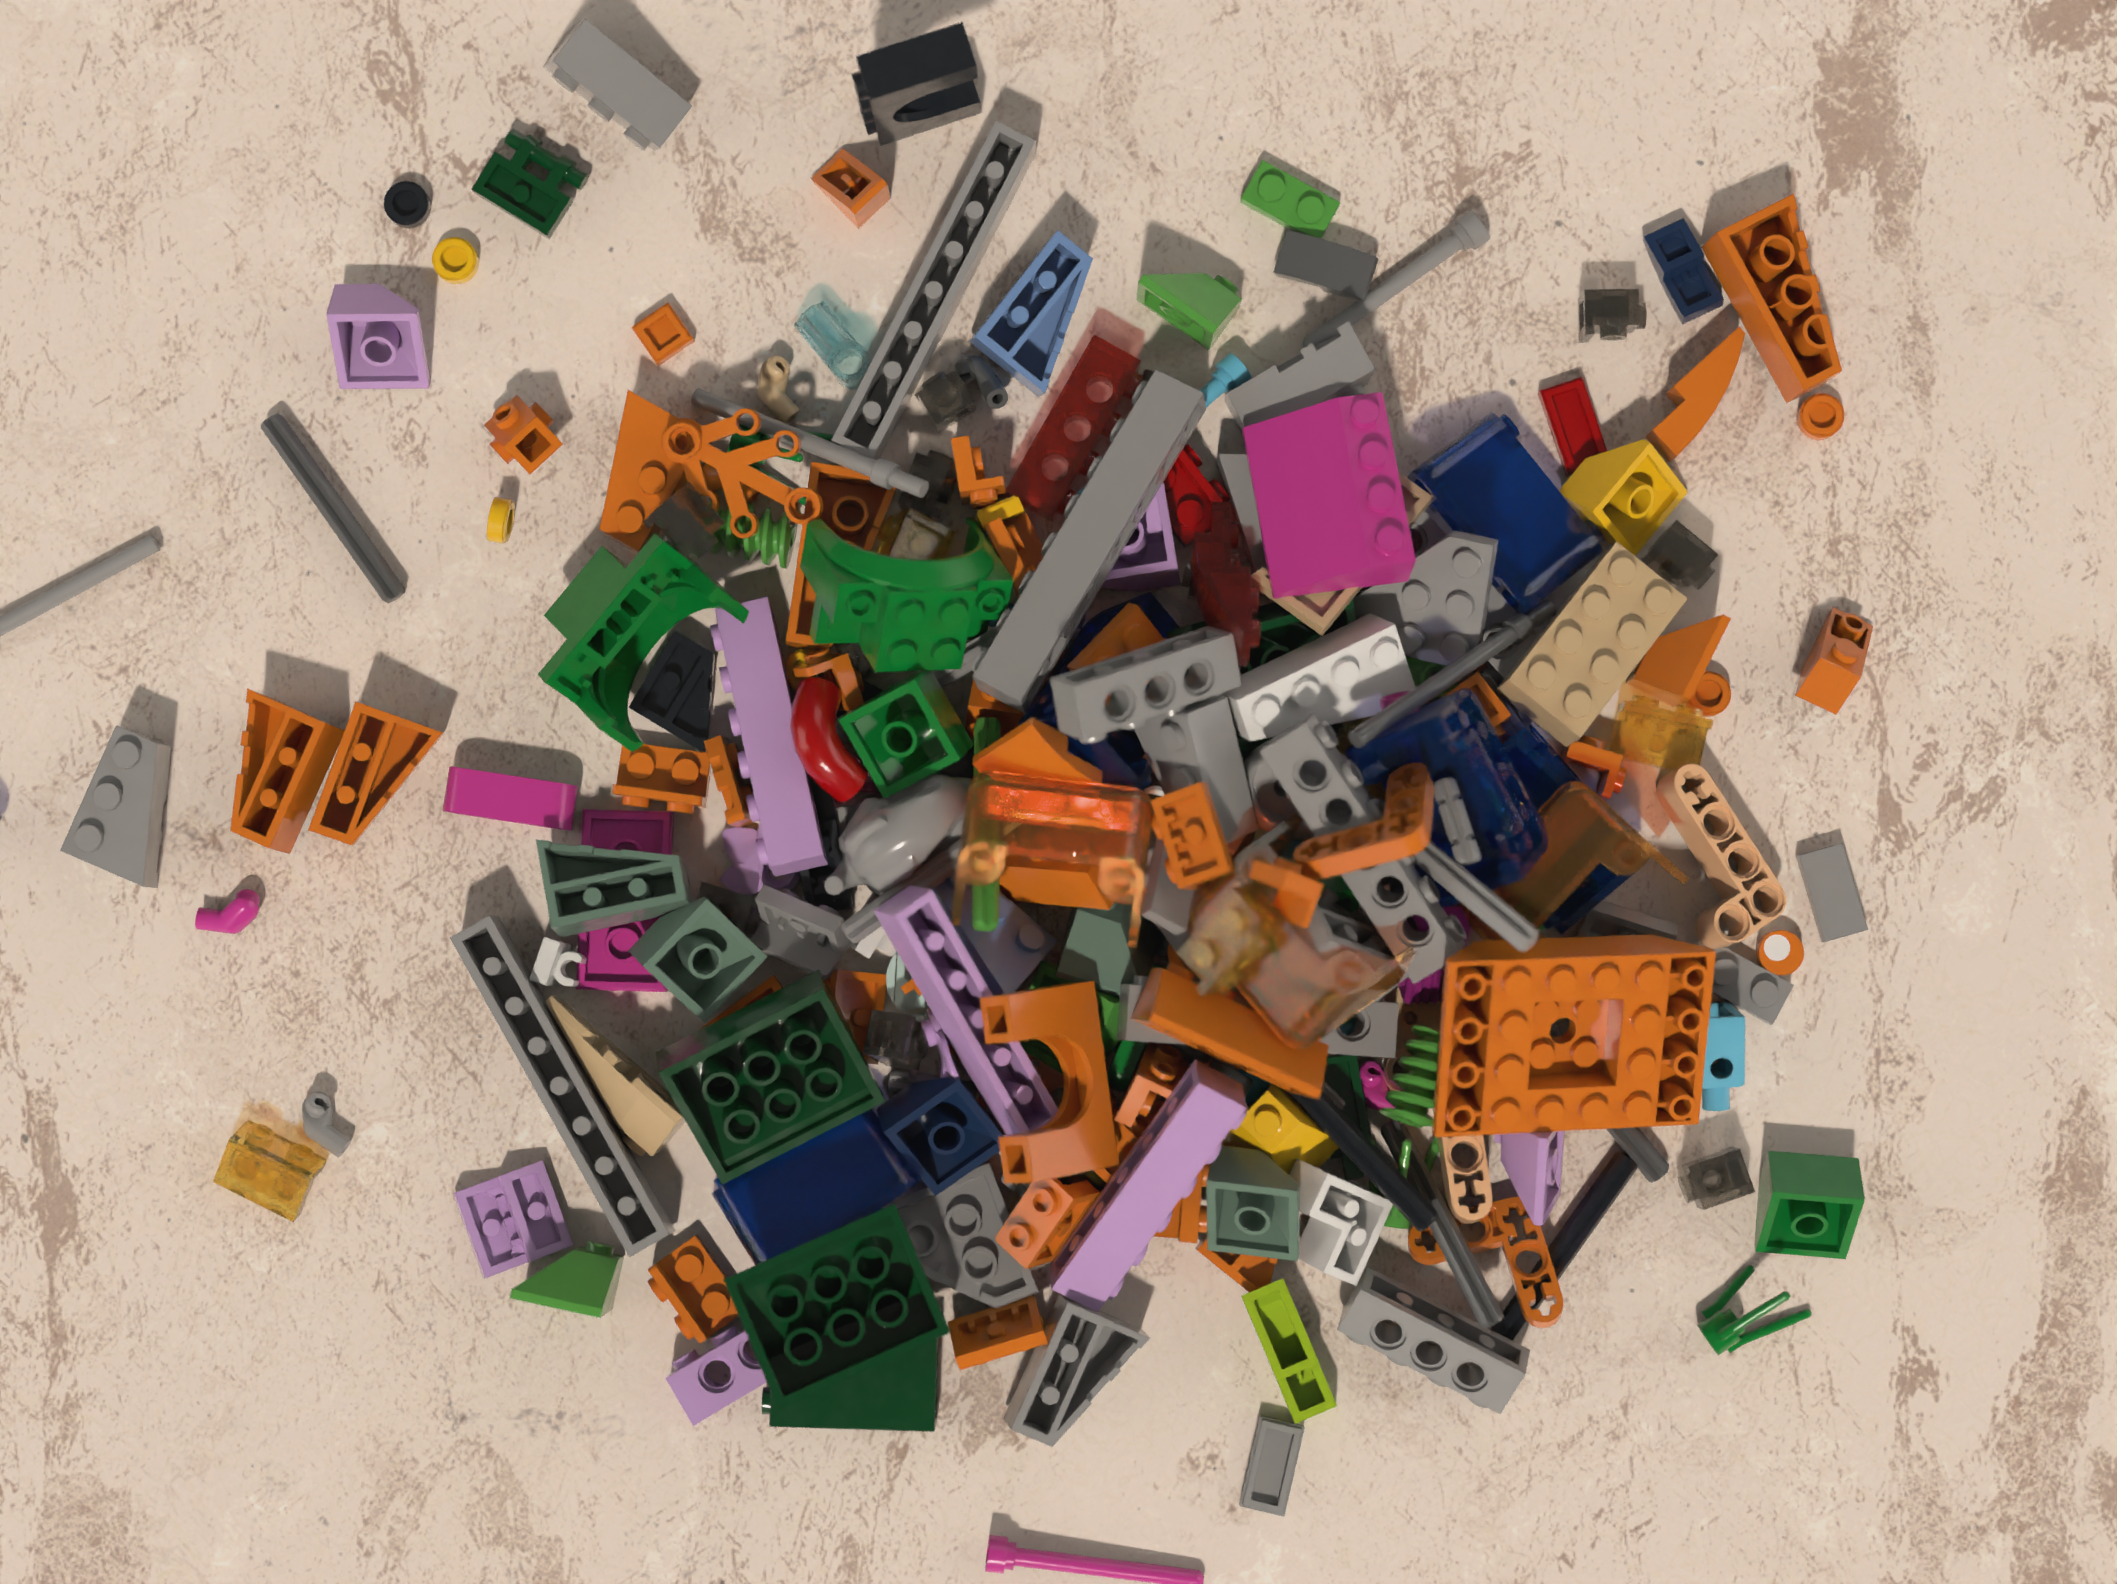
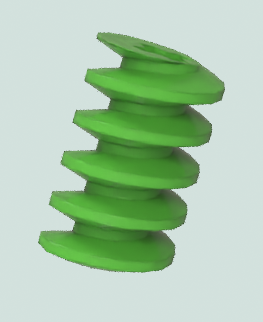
(770, 539)
(1419, 1085)

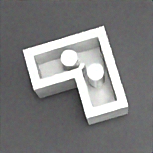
(1341, 1222)

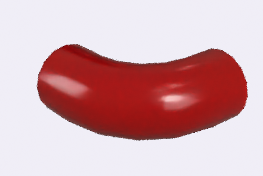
(818, 740)

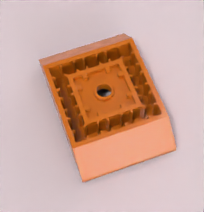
(1624, 1061)

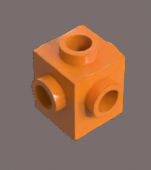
(522, 434)

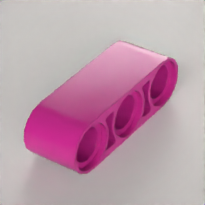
(510, 798)

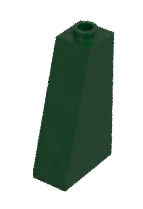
(885, 1397)

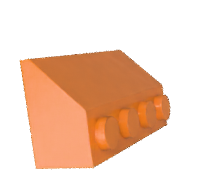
(1227, 1031)

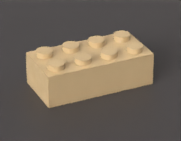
(1591, 644)

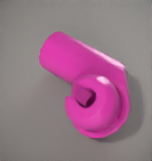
(233, 917)
(1374, 1085)

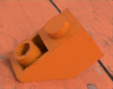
(1835, 661)

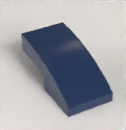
(1682, 271)

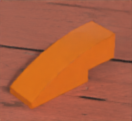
(1697, 397)

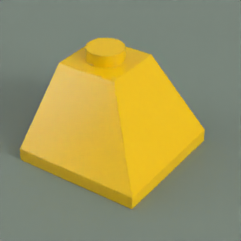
(1625, 493)
(1281, 1131)

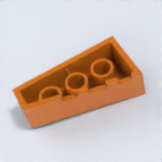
(1776, 296)
(854, 513)

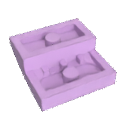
(513, 1219)

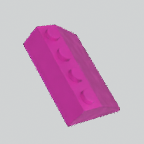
(1329, 497)

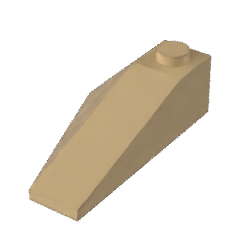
(630, 1094)

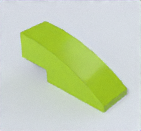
(1289, 1351)

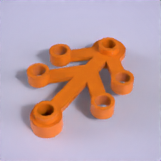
(735, 467)

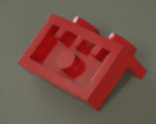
(1190, 496)

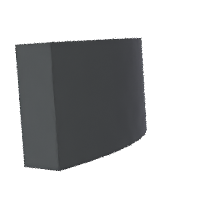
(1326, 265)

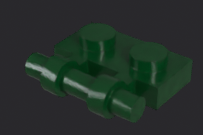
(523, 195)

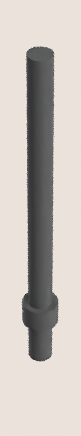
(1513, 631)

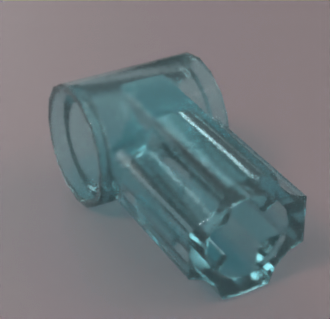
(832, 343)

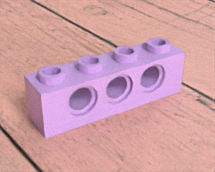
(702, 1396)

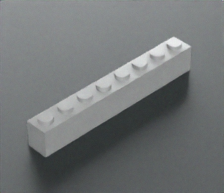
(936, 291)
(1089, 540)
(562, 1085)

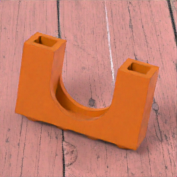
(1083, 1128)

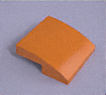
(1036, 751)

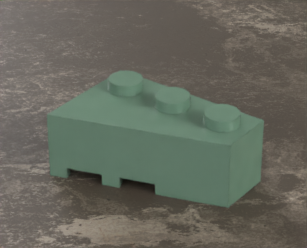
(608, 887)

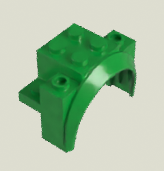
(903, 608)
(615, 619)

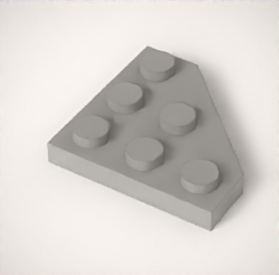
(1444, 601)
(957, 1239)

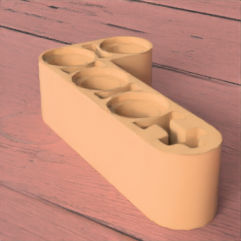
(1713, 853)
(1478, 1188)

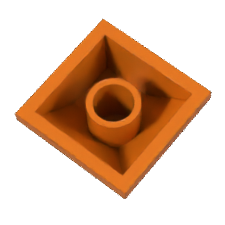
(1678, 661)

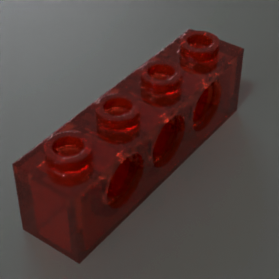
(1098, 363)

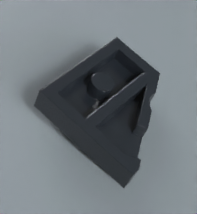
(679, 691)

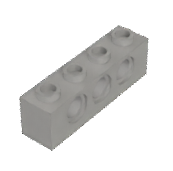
(1083, 692)
(1422, 1319)

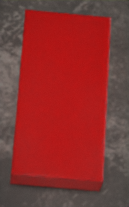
(1572, 423)

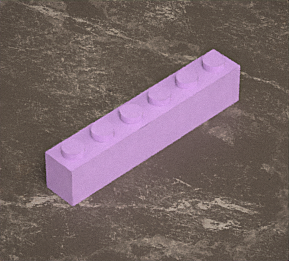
(762, 717)
(953, 993)
(1148, 1186)

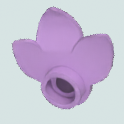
(747, 873)
(935, 1036)

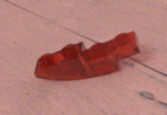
(1222, 585)

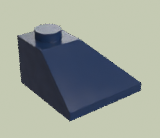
(939, 1130)

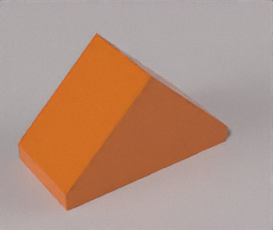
(852, 187)

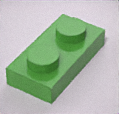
(1289, 201)

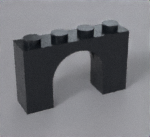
(917, 84)

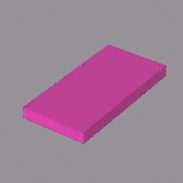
(607, 954)

